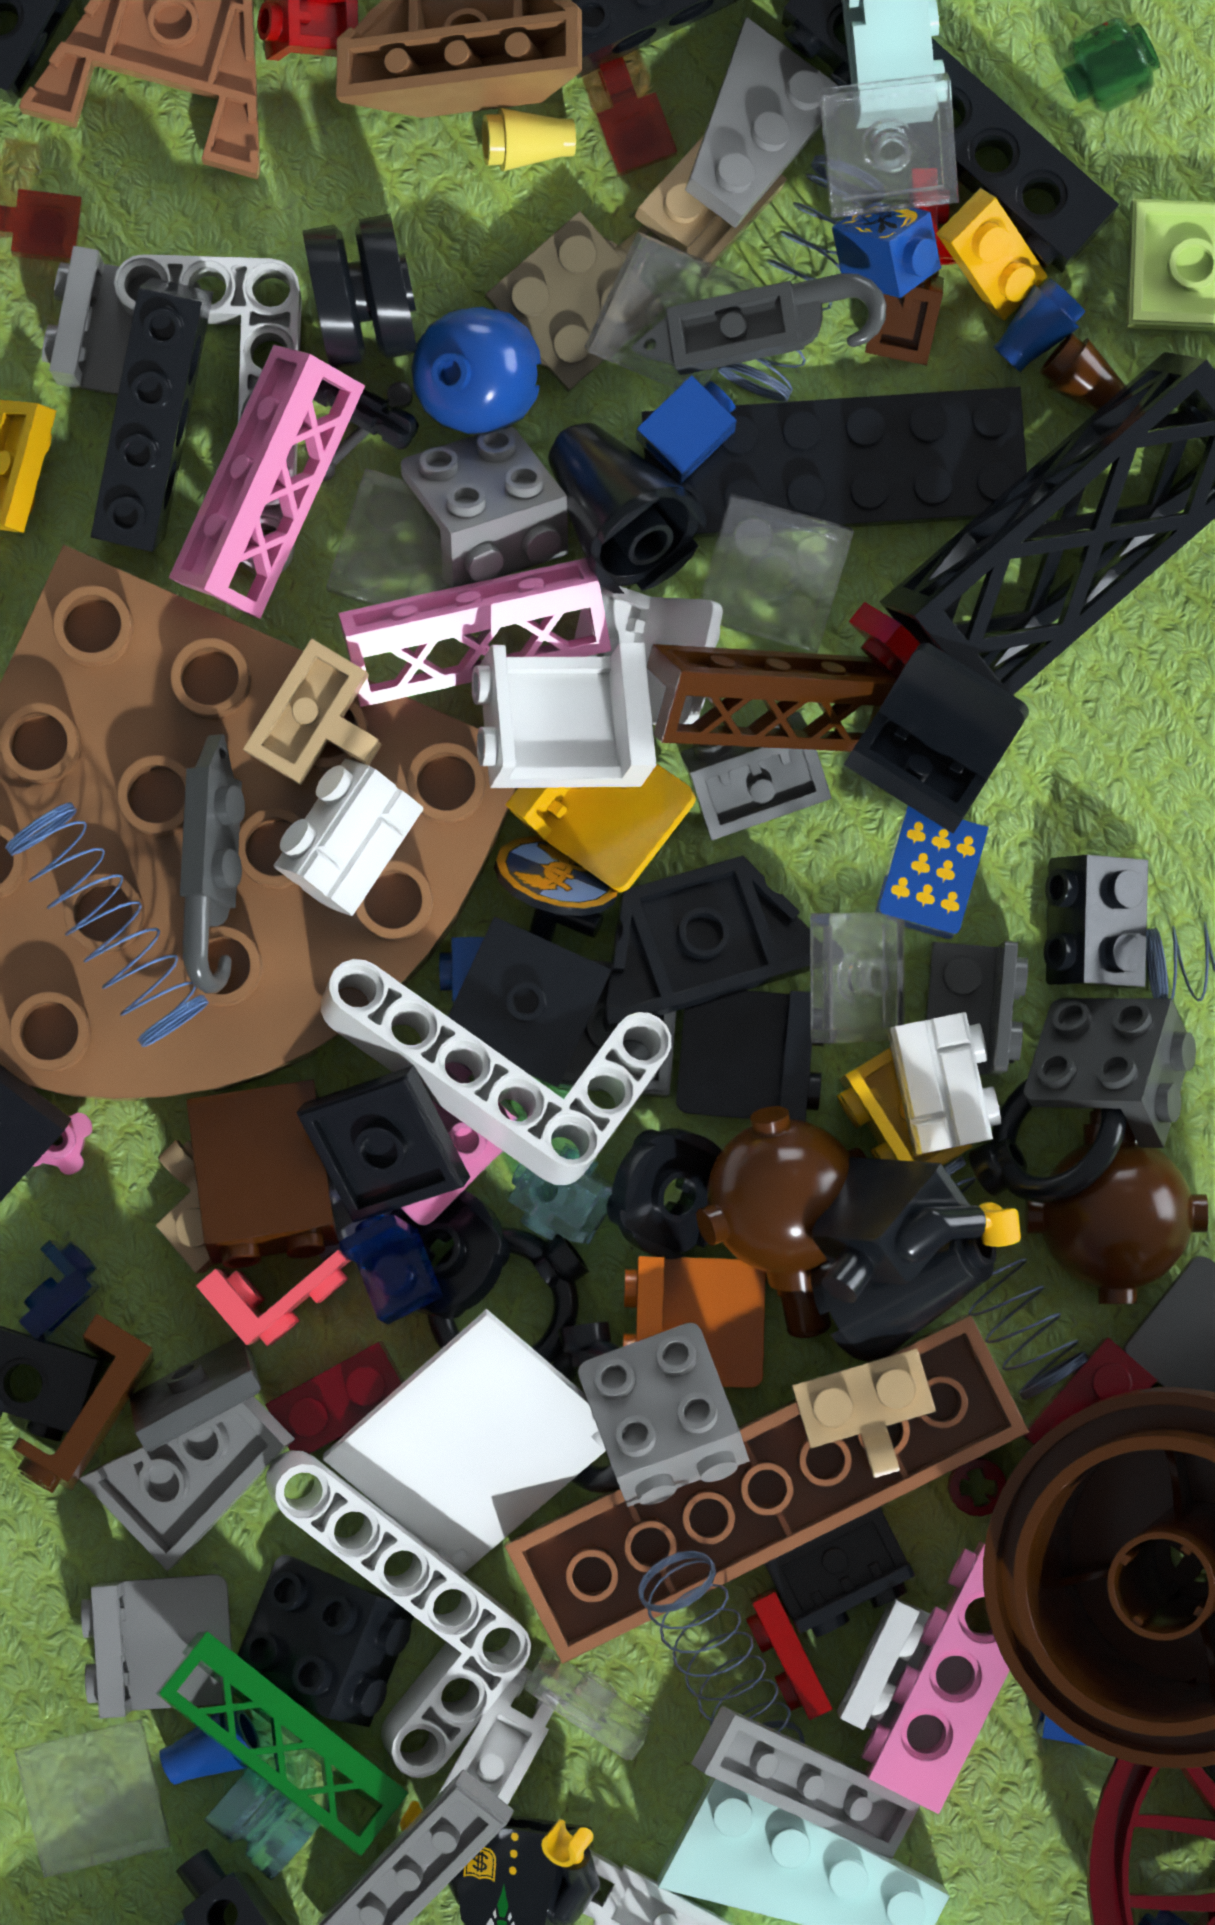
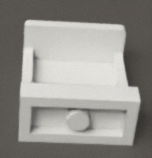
(565, 719)

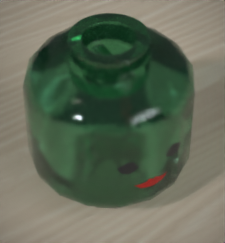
(1110, 64)

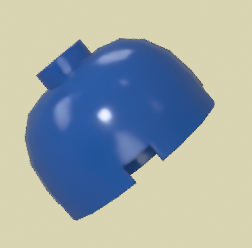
(476, 370)

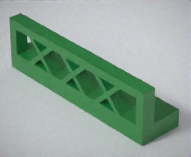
(297, 1725)

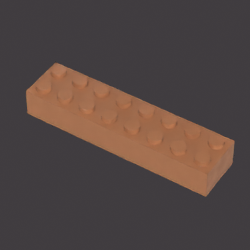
(592, 1558)

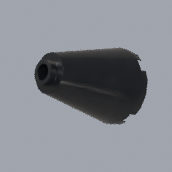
(624, 509)
(894, 1313)

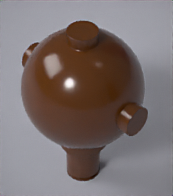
(766, 1201)
(1125, 1223)

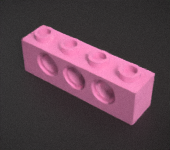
(930, 1773)

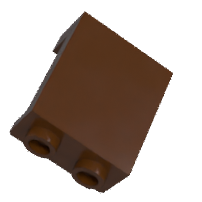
(259, 1176)
(129, 1363)

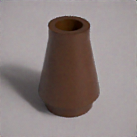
(1081, 373)

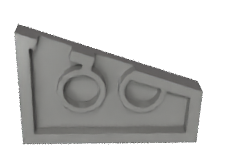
(758, 124)
(191, 1482)

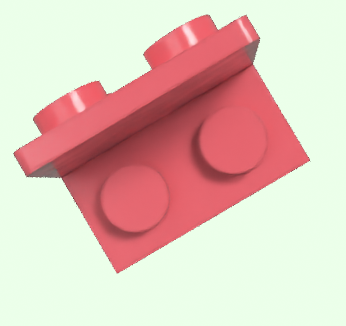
(238, 1299)

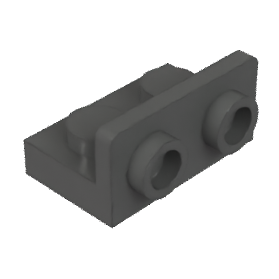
(753, 784)

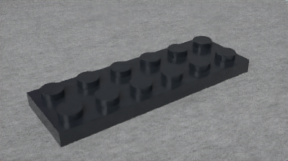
(867, 457)

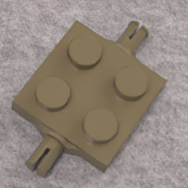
(562, 293)

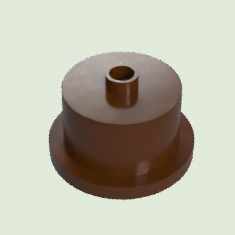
(1093, 1580)

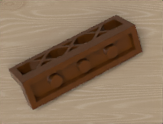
(765, 676)

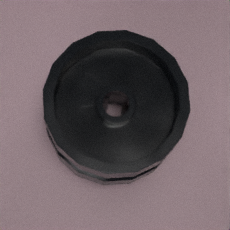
(361, 291)

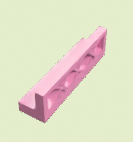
(257, 473)
(469, 610)

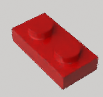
(798, 1681)

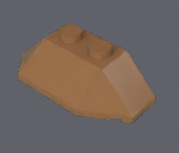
(458, 55)

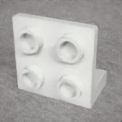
(888, 1652)

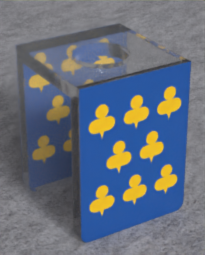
(931, 874)

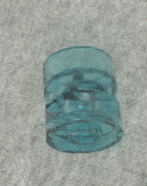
(264, 1819)

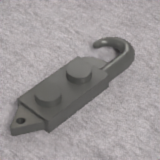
(757, 323)
(209, 859)

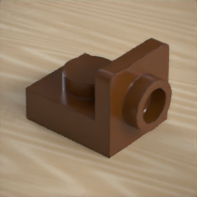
(909, 323)

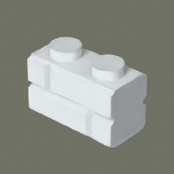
(347, 835)
(942, 1083)

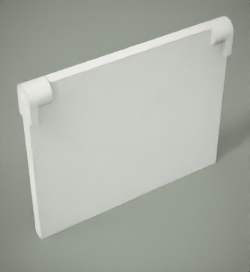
(471, 1442)

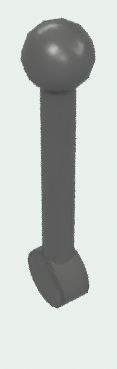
(398, 395)

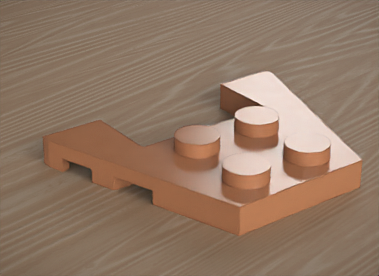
(174, 43)

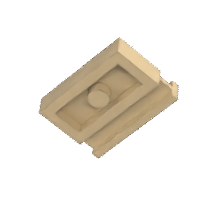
(687, 222)

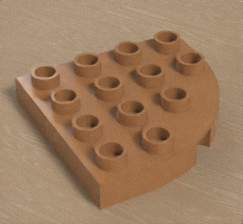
(107, 715)

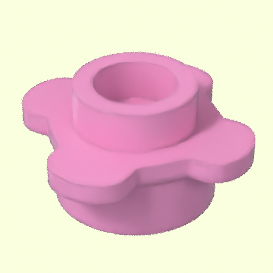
(68, 1154)

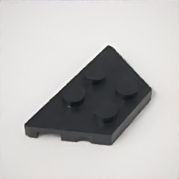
(701, 940)

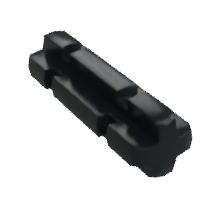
(375, 415)

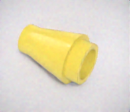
(525, 138)

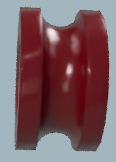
(965, 1502)

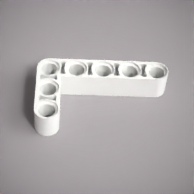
(235, 308)
(494, 1074)
(416, 1592)

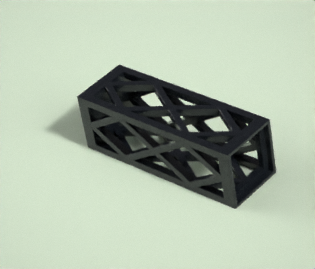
(1104, 575)

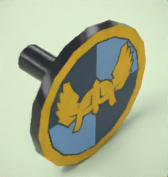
(553, 886)

